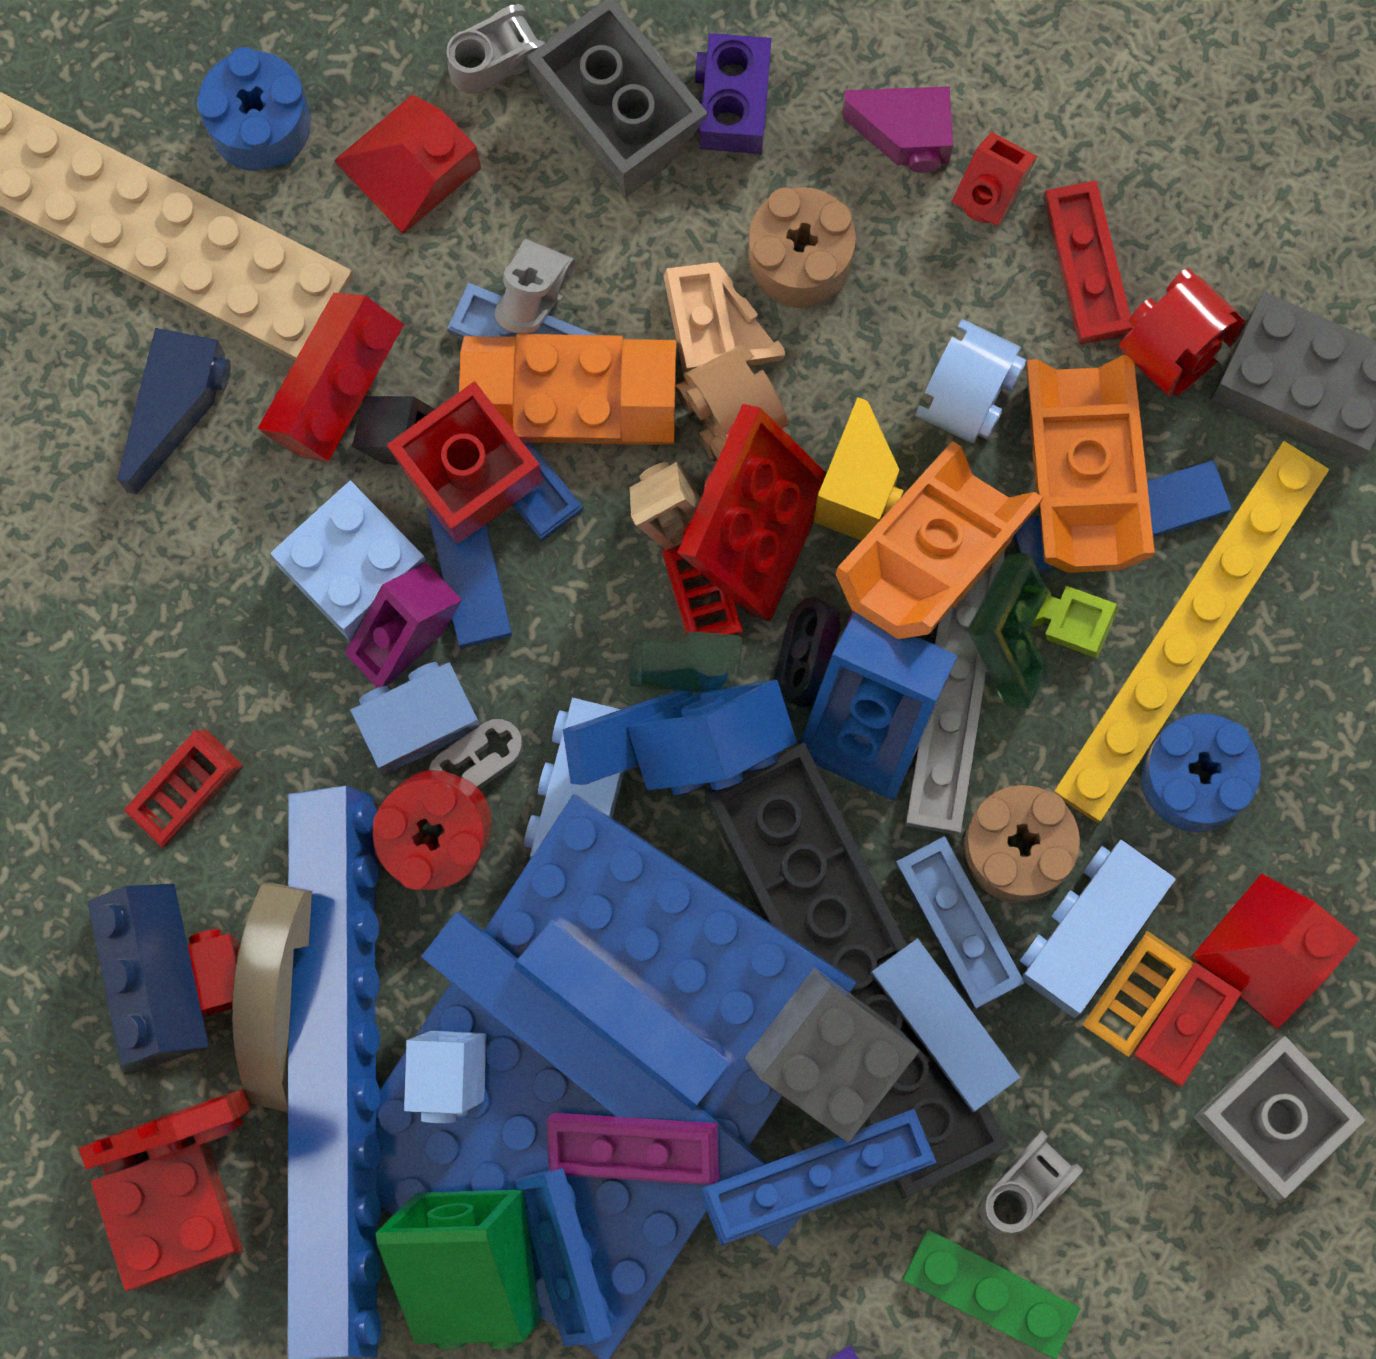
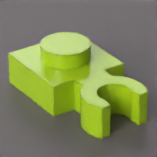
(1077, 620)

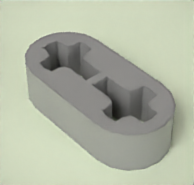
(475, 743)

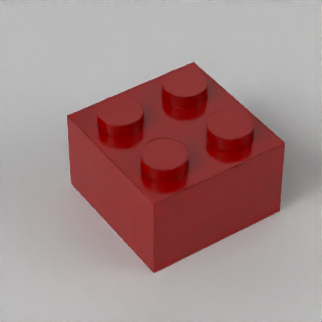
(166, 1216)

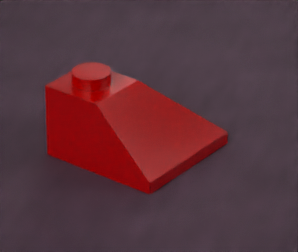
(410, 161)
(1275, 948)

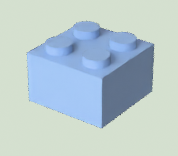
(345, 557)

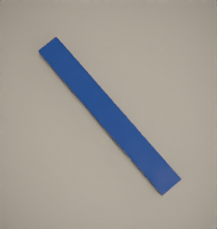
(488, 976)

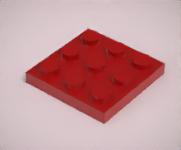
(754, 513)

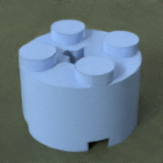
(970, 383)

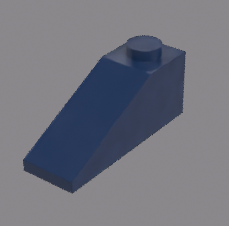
(172, 398)

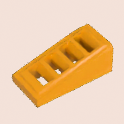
(1163, 953)

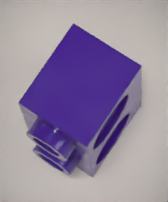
(738, 94)

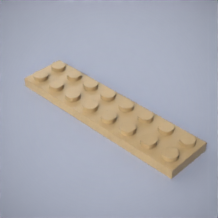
(162, 231)

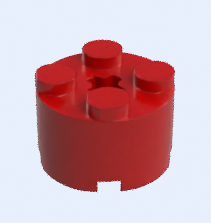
(1181, 333)
(422, 859)

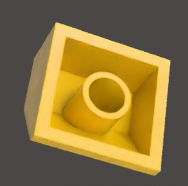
(859, 479)

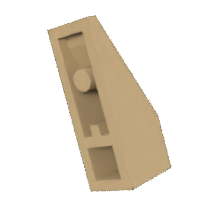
(664, 503)

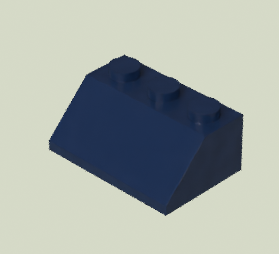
(147, 975)

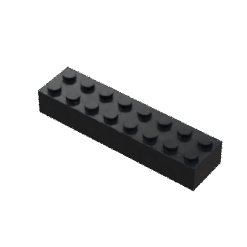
(822, 895)

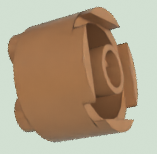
(794, 218)
(720, 389)
(1041, 820)

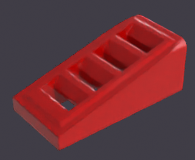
(730, 626)
(226, 769)

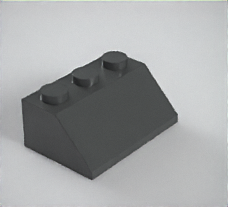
(616, 95)

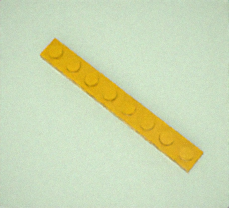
(1190, 632)

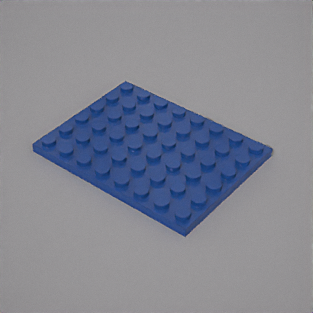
(680, 946)

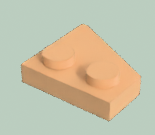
(714, 317)

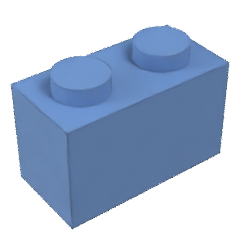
(414, 717)

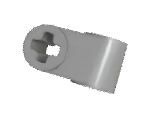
(499, 42)
(532, 286)
(1035, 1179)

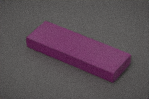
(633, 1148)

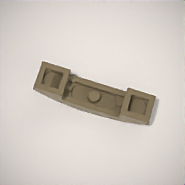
(263, 991)

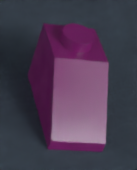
(904, 123)
(402, 624)

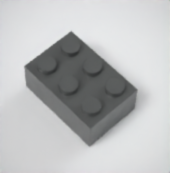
(1304, 379)

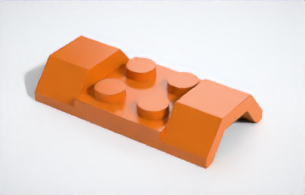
(577, 386)
(1089, 466)
(931, 547)

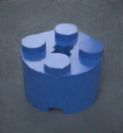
(231, 107)
(1222, 750)

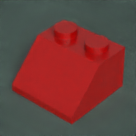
(466, 462)

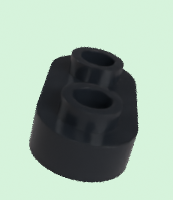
(807, 650)

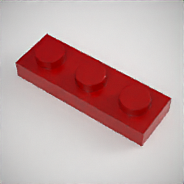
(1087, 262)

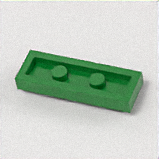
(991, 1294)

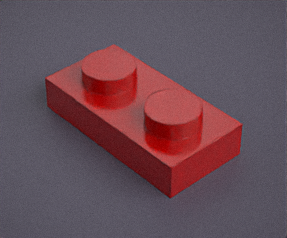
(1186, 1025)

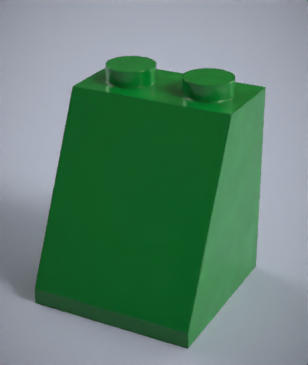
(463, 1268)

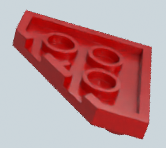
(168, 1133)

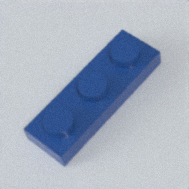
(564, 1258)

